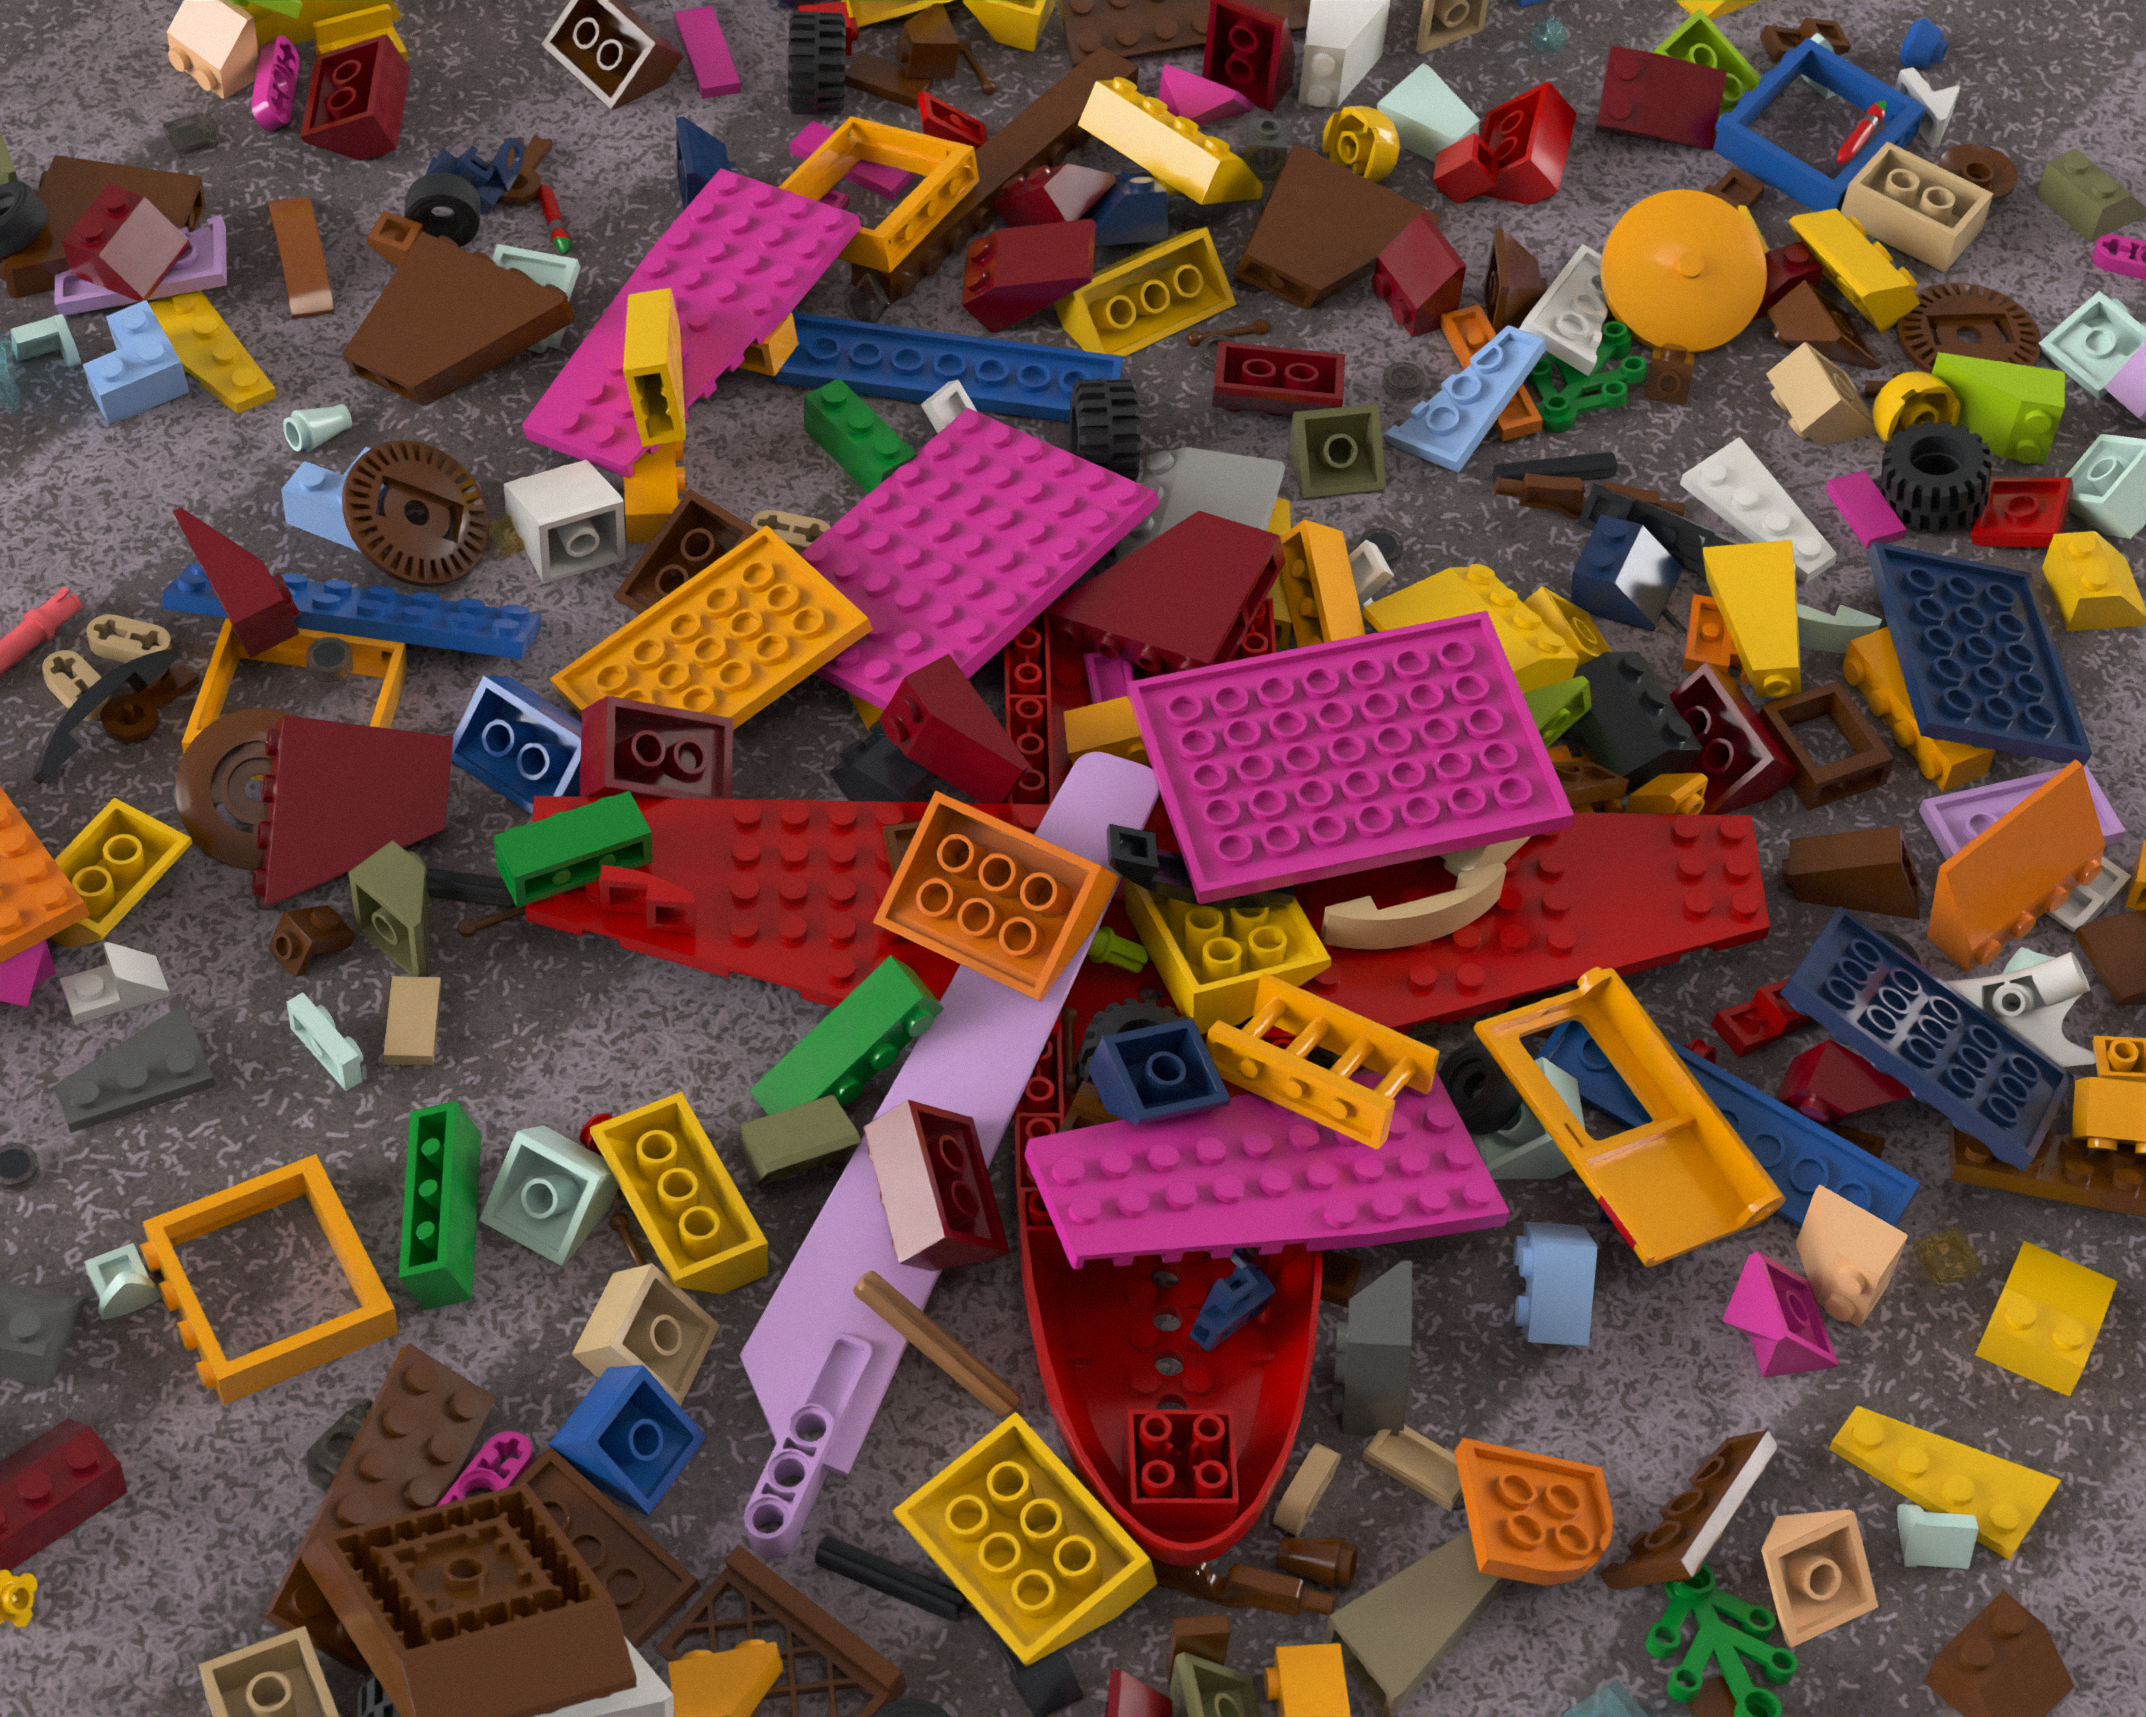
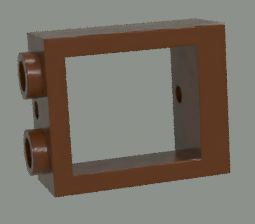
(1841, 778)

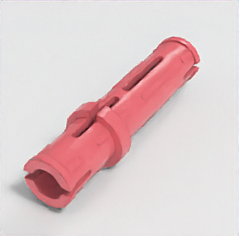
(37, 627)

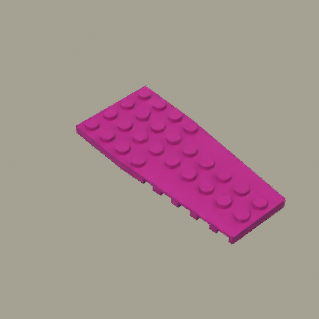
(734, 273)
(1262, 1181)

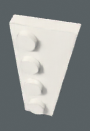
(1572, 312)
(1755, 504)

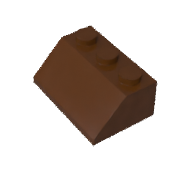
(611, 50)

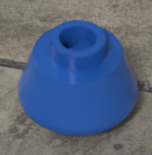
(1923, 45)

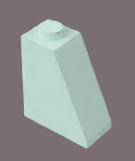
(1427, 113)

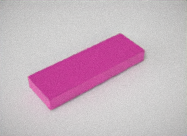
(707, 52)
(873, 176)

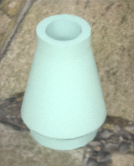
(313, 427)

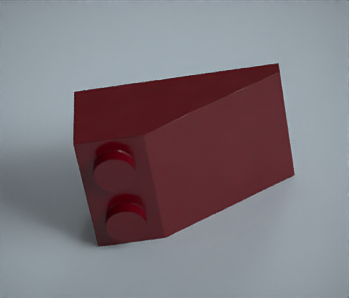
(1249, 51)
(1660, 98)
(1026, 270)
(252, 598)
(953, 733)
(654, 751)

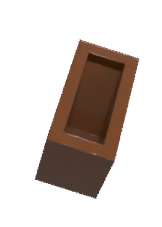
(929, 45)

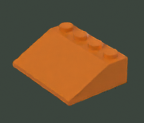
(2017, 870)
(994, 897)

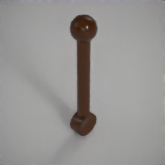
(988, 86)
(1259, 327)
(469, 927)
(1068, 1017)
(619, 1223)

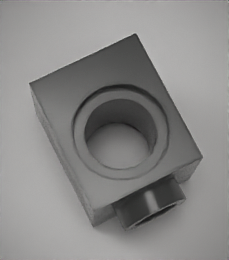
(1266, 147)

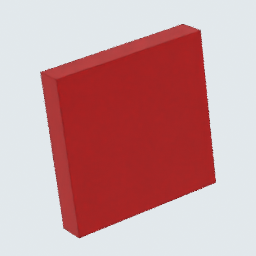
(2023, 511)

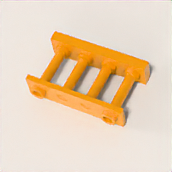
(1309, 1088)

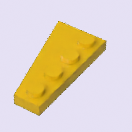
(212, 351)
(1948, 1476)

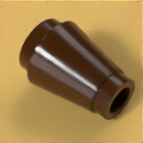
(1320, 1560)

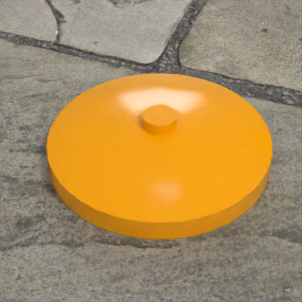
(1683, 271)

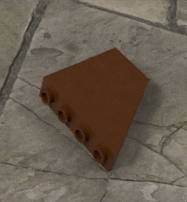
(69, 191)
(1321, 230)
(450, 321)

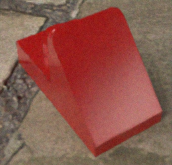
(950, 123)

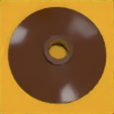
(1981, 167)

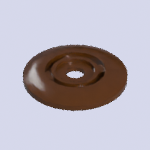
(1972, 308)
(436, 483)
(216, 773)

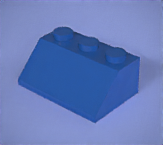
(518, 743)

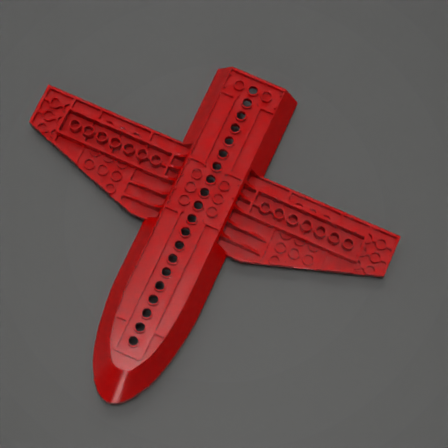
(794, 901)

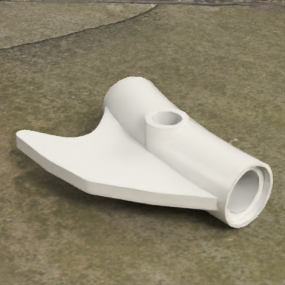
(2045, 996)

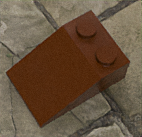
(685, 545)

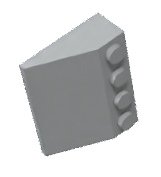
(1208, 482)

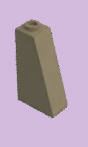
(1412, 1622)

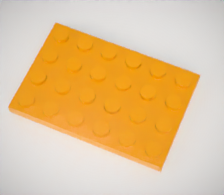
(723, 637)

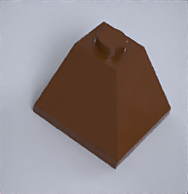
(1511, 282)
(1817, 320)

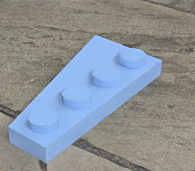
(1468, 405)

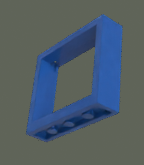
(1785, 170)

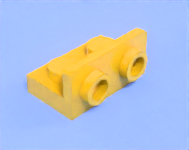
(355, 28)

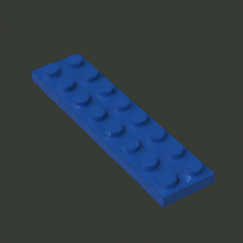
(919, 362)
(381, 614)
(1786, 1143)

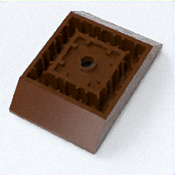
(475, 1609)

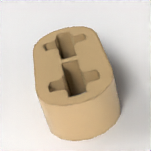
(791, 527)
(129, 638)
(70, 690)
(1306, 1489)

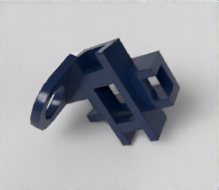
(488, 179)
(1233, 1302)

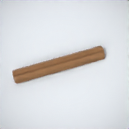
(936, 1343)

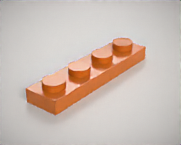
(1469, 332)

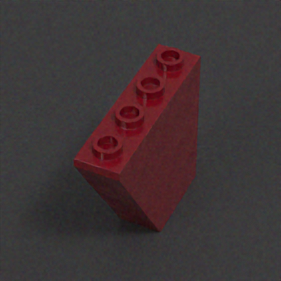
(1176, 598)
(341, 798)

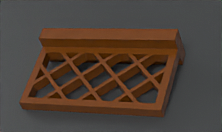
(800, 1619)

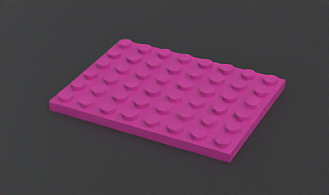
(967, 549)
(1346, 756)

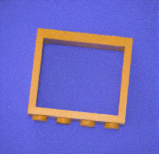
(949, 173)
(370, 658)
(299, 1352)

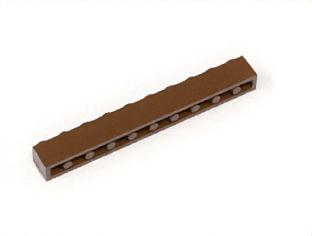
(1031, 140)

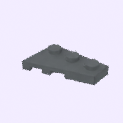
(137, 1074)

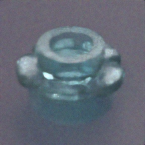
(1548, 35)

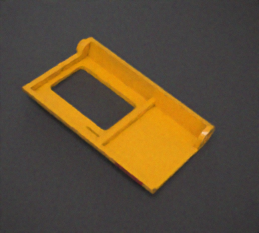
(1660, 1183)

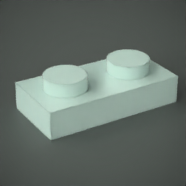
(319, 1034)

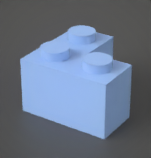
(140, 371)
(315, 502)
(1559, 1283)

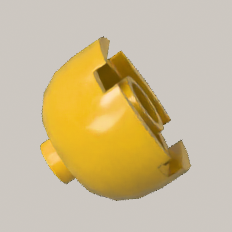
(1362, 138)
(1913, 400)

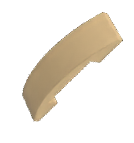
(1362, 926)

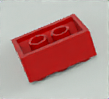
(1532, 144)

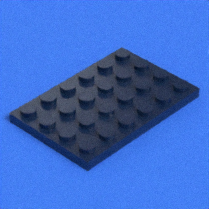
(1977, 654)
(1929, 1038)

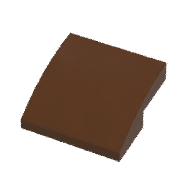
(2118, 954)

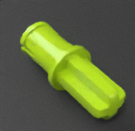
(1117, 951)

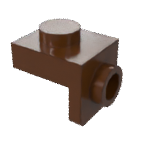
(1670, 374)
(307, 934)

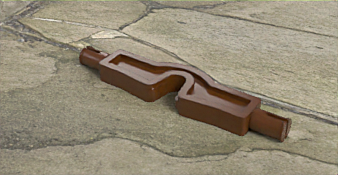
(1567, 494)
(1244, 1588)

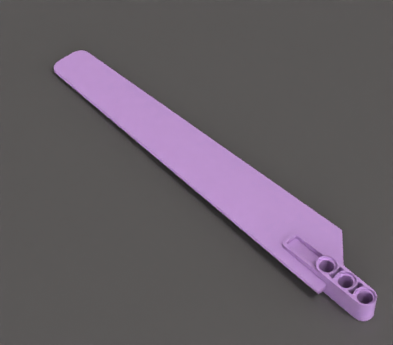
(819, 1349)

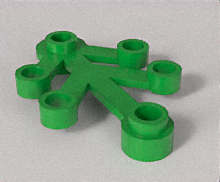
(1562, 409)
(1722, 1642)

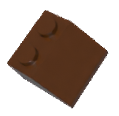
(2001, 1665)

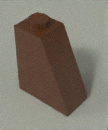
(1855, 871)

